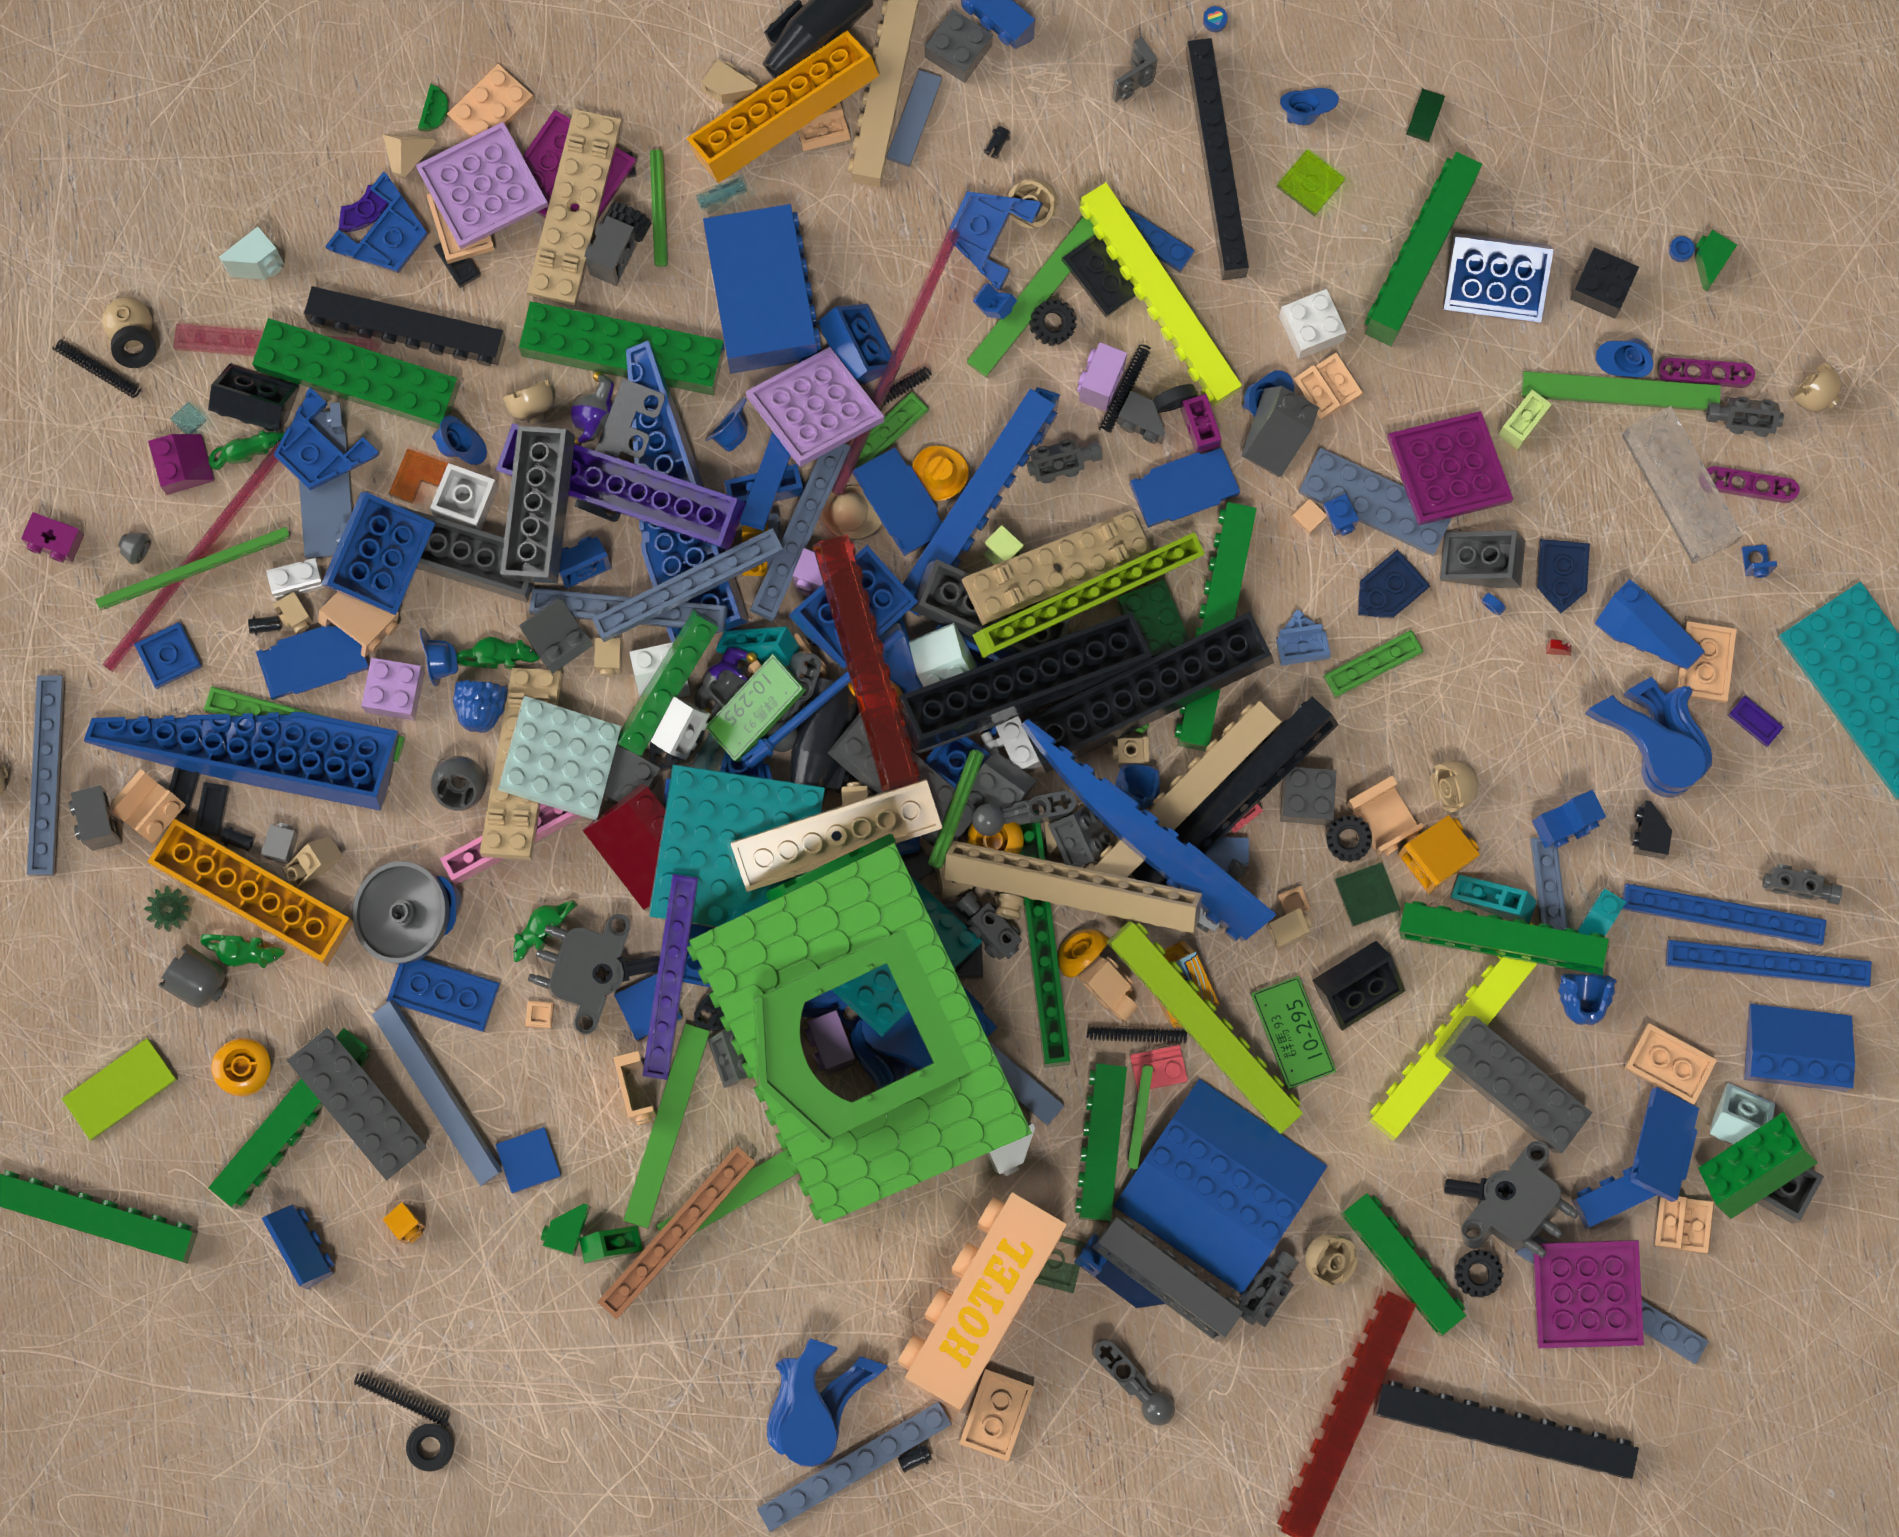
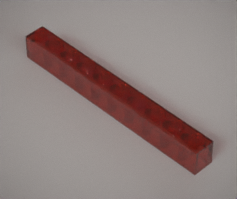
(865, 662)
(1347, 1416)

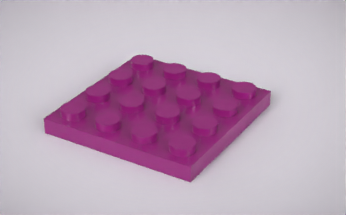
(545, 155)
(1449, 468)
(1589, 1294)

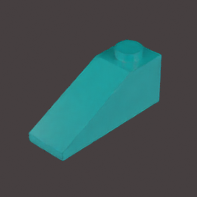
(762, 642)
(1494, 898)
(1602, 913)

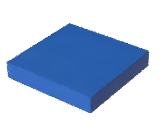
(168, 655)
(637, 1006)
(528, 1160)

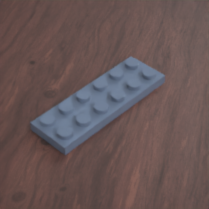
(1374, 499)

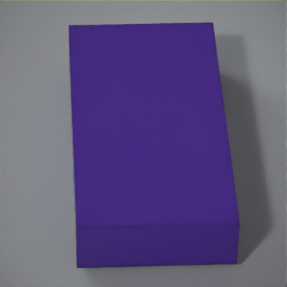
(1755, 721)

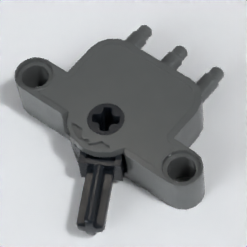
(577, 962)
(1525, 1211)

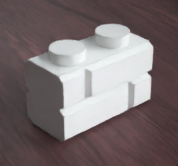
(295, 578)

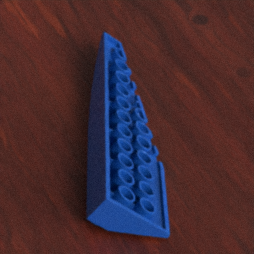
(270, 751)

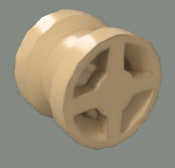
(1009, 906)

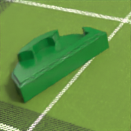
(434, 109)

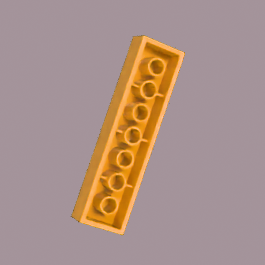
(782, 106)
(250, 892)

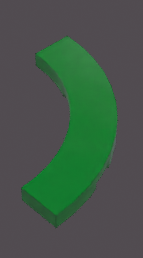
(830, 867)

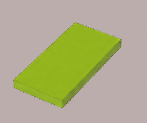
(119, 1089)

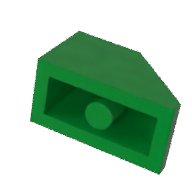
(1712, 256)
(566, 1230)
(610, 1244)

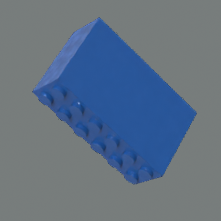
(762, 288)

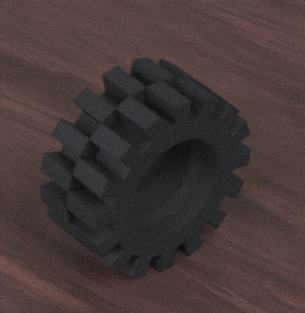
(631, 217)
(1063, 312)
(1338, 827)
(1490, 1262)

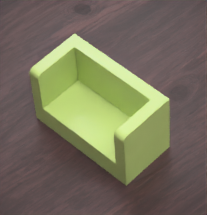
(1525, 419)
(1002, 546)

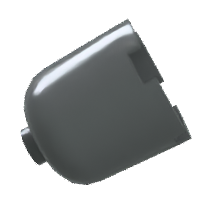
(193, 978)

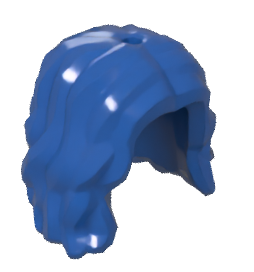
(479, 704)
(1586, 997)

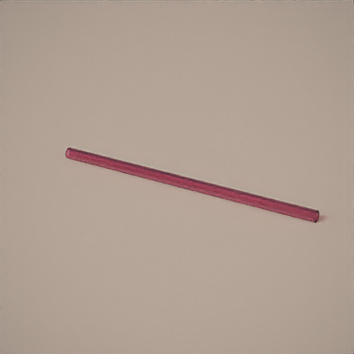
(898, 355)
(196, 554)

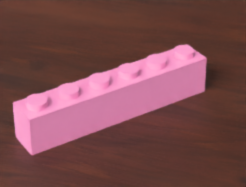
(467, 859)

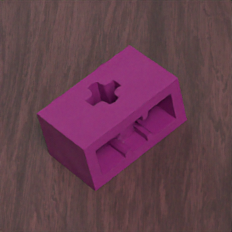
(1201, 424)
(41, 528)

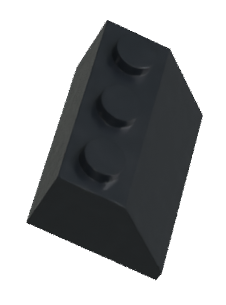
(252, 397)
(1359, 985)

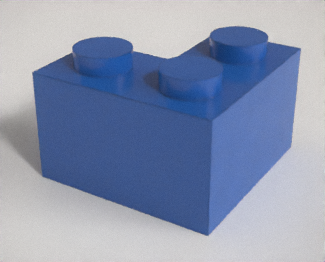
(1571, 819)

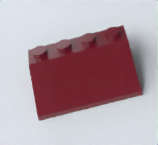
(630, 840)

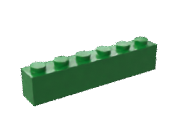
(667, 682)
(1102, 1143)
(1403, 1264)

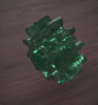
(165, 918)

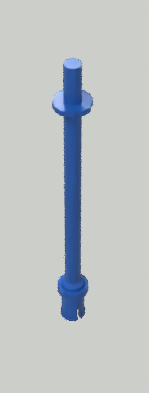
(767, 745)

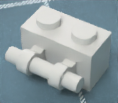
(680, 728)
(1016, 744)

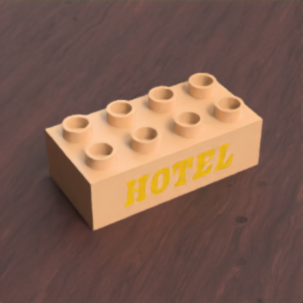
(985, 1301)

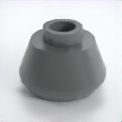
(134, 546)

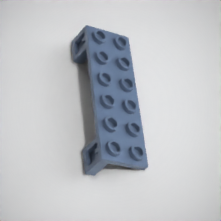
(329, 506)

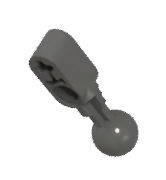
(809, 681)
(990, 819)
(1156, 1406)

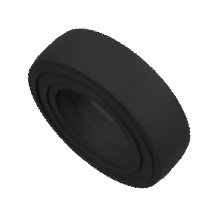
(133, 360)
(1173, 398)
(446, 1447)

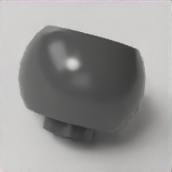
(454, 792)

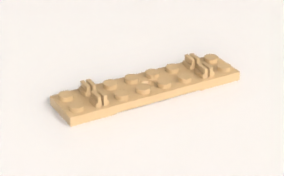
(579, 181)
(1032, 575)
(511, 819)
(809, 841)

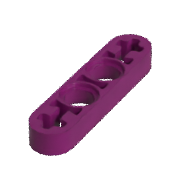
(1706, 376)
(1750, 480)

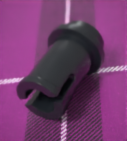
(997, 141)
(261, 625)
(236, 839)
(915, 1458)

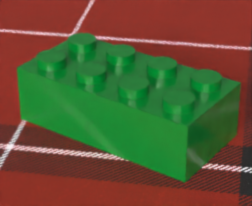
(1757, 1165)

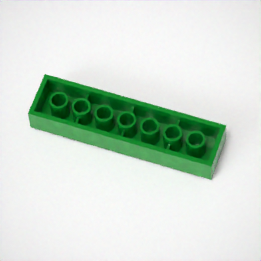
(1421, 248)
(601, 345)
(355, 373)

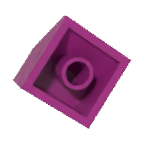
(180, 462)

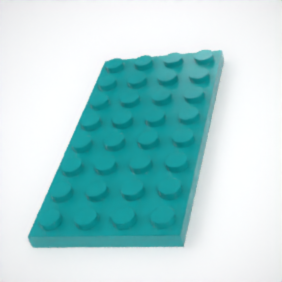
(1854, 665)

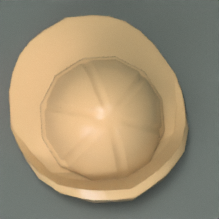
(850, 514)

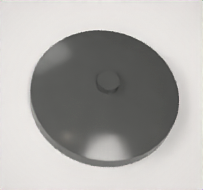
(400, 912)

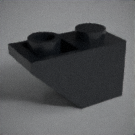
(1653, 832)

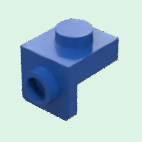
(994, 303)
(1341, 515)

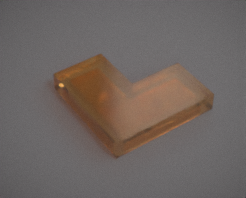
(412, 472)

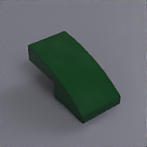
(1425, 115)

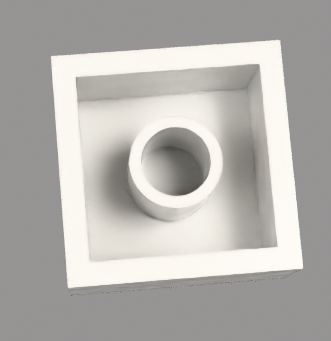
(1312, 324)
(464, 497)

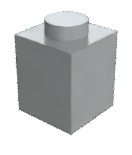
(280, 843)

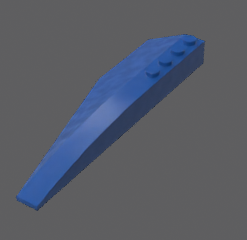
(669, 453)
(1158, 846)

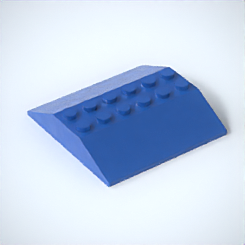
(1220, 1186)

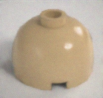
(1035, 190)
(123, 313)
(1820, 389)
(530, 402)
(1454, 784)
(1331, 1259)

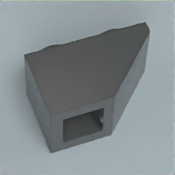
(1141, 417)

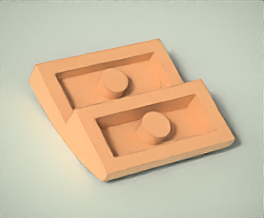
(825, 129)
(1328, 385)
(1685, 1225)

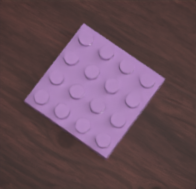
(482, 185)
(815, 406)

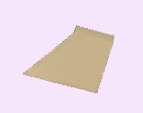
(406, 151)

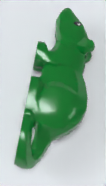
(242, 450)
(493, 651)
(534, 932)
(235, 952)

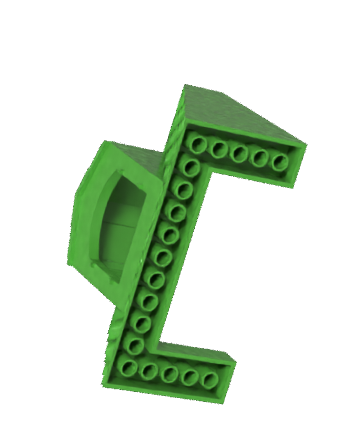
(811, 943)

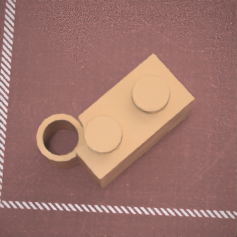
(1109, 987)

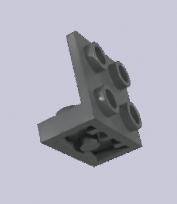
(1143, 73)
(555, 635)
(1080, 837)
(726, 1059)

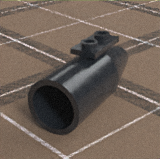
(807, 29)
(816, 737)

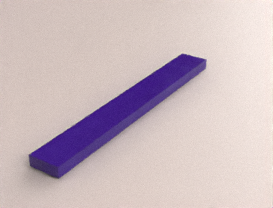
(670, 976)

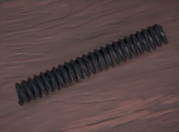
(98, 367)
(907, 381)
(1130, 381)
(1133, 1033)
(404, 1404)

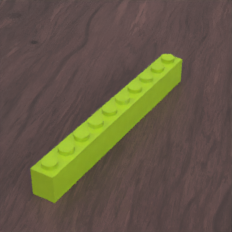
(1088, 594)
(1205, 1027)

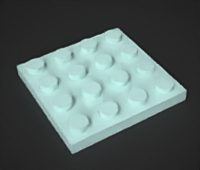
(559, 758)

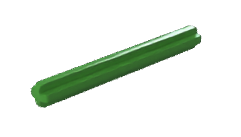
(658, 208)
(956, 809)

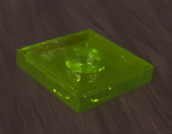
(1311, 182)

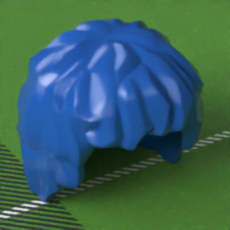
(1139, 783)

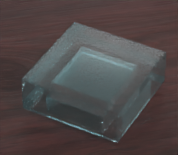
(188, 419)

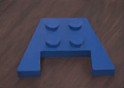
(980, 225)
(391, 238)
(311, 454)

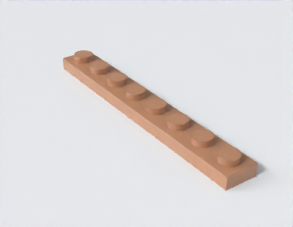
(676, 1232)

